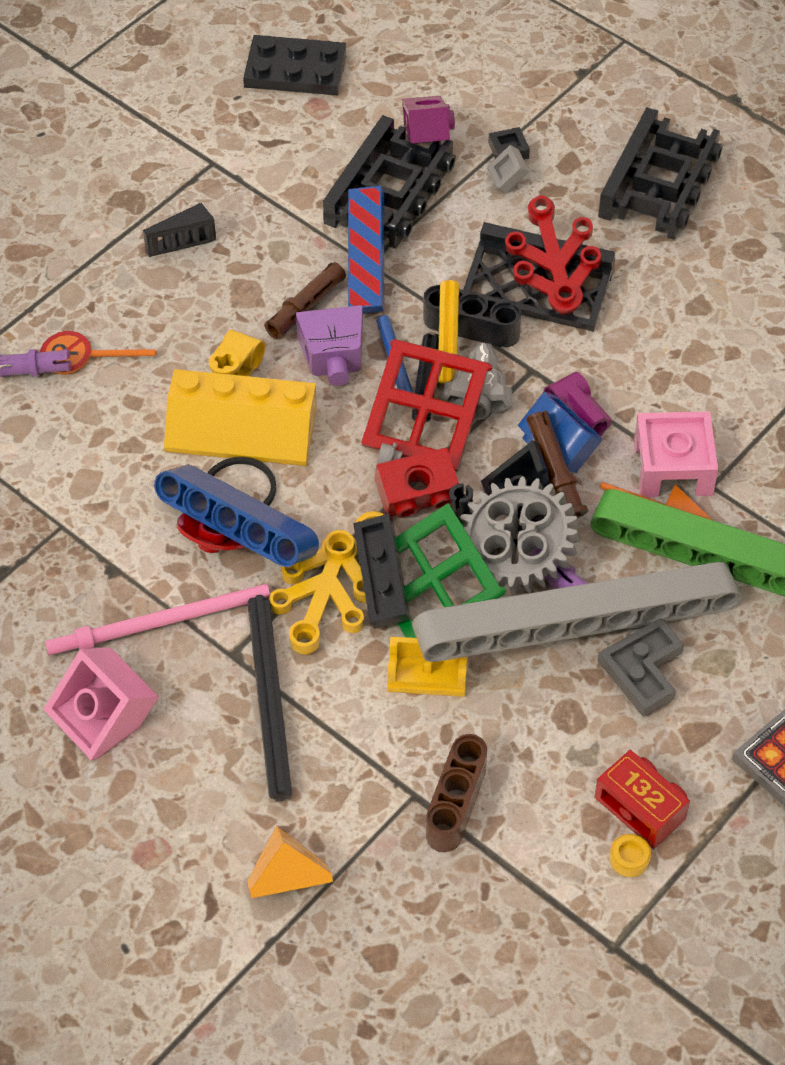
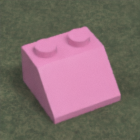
(100, 701)

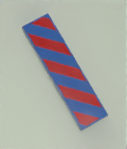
(366, 248)

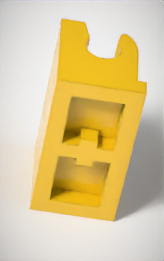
(413, 674)

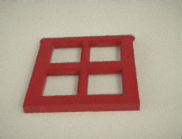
(425, 403)

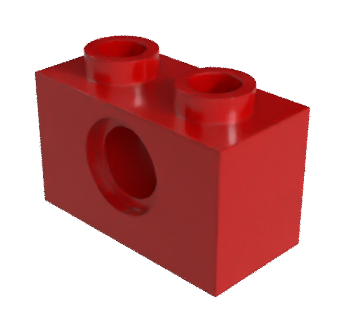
(430, 468)

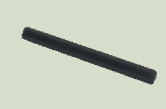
(269, 699)

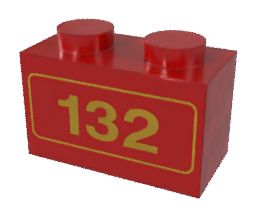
(642, 798)

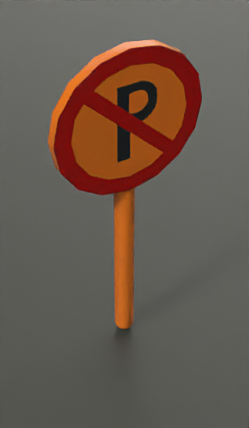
(81, 350)

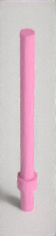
(86, 637)

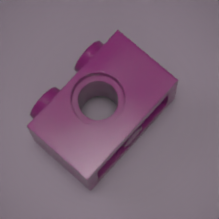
(427, 119)

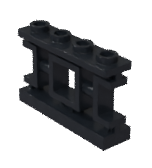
(639, 158)
(372, 163)

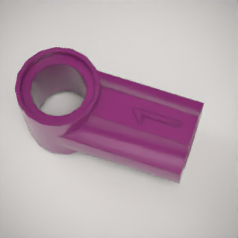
(577, 395)

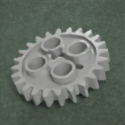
(551, 534)

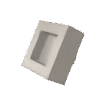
(508, 169)

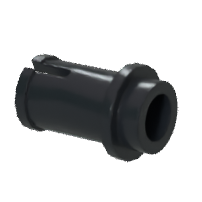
(459, 500)

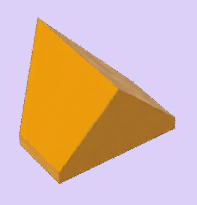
(286, 867)

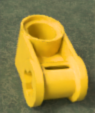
(237, 354)

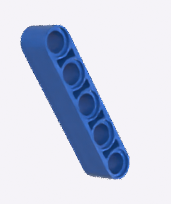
(236, 515)

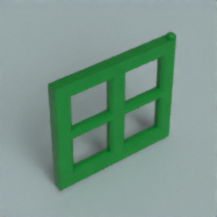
(433, 576)

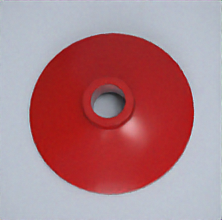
(206, 537)

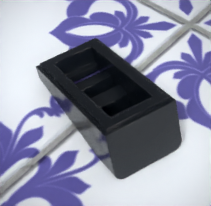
(180, 231)

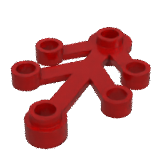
(554, 259)

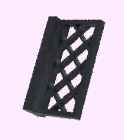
(493, 242)

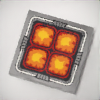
(765, 757)

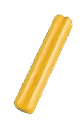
(448, 324)

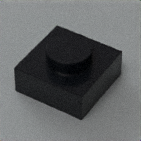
(502, 139)

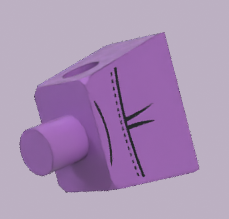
(332, 341)

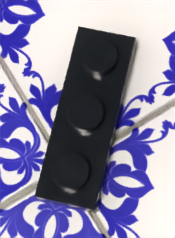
(381, 571)

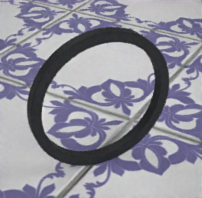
(253, 462)

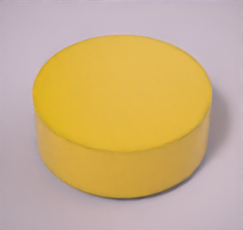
(630, 855)

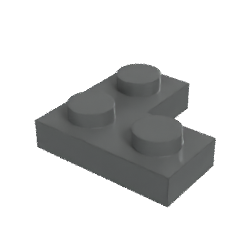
(635, 662)

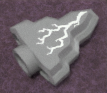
(495, 395)

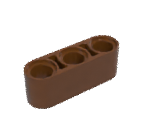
(456, 809)

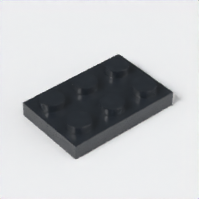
(295, 65)

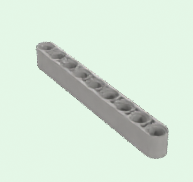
(574, 611)

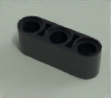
(479, 317)

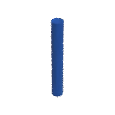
(387, 334)

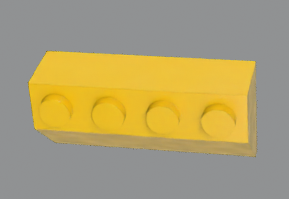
(240, 417)

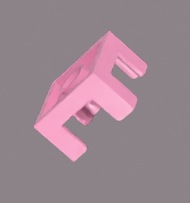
(674, 449)

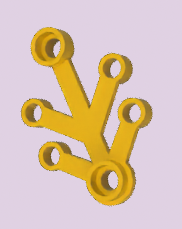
(323, 587)

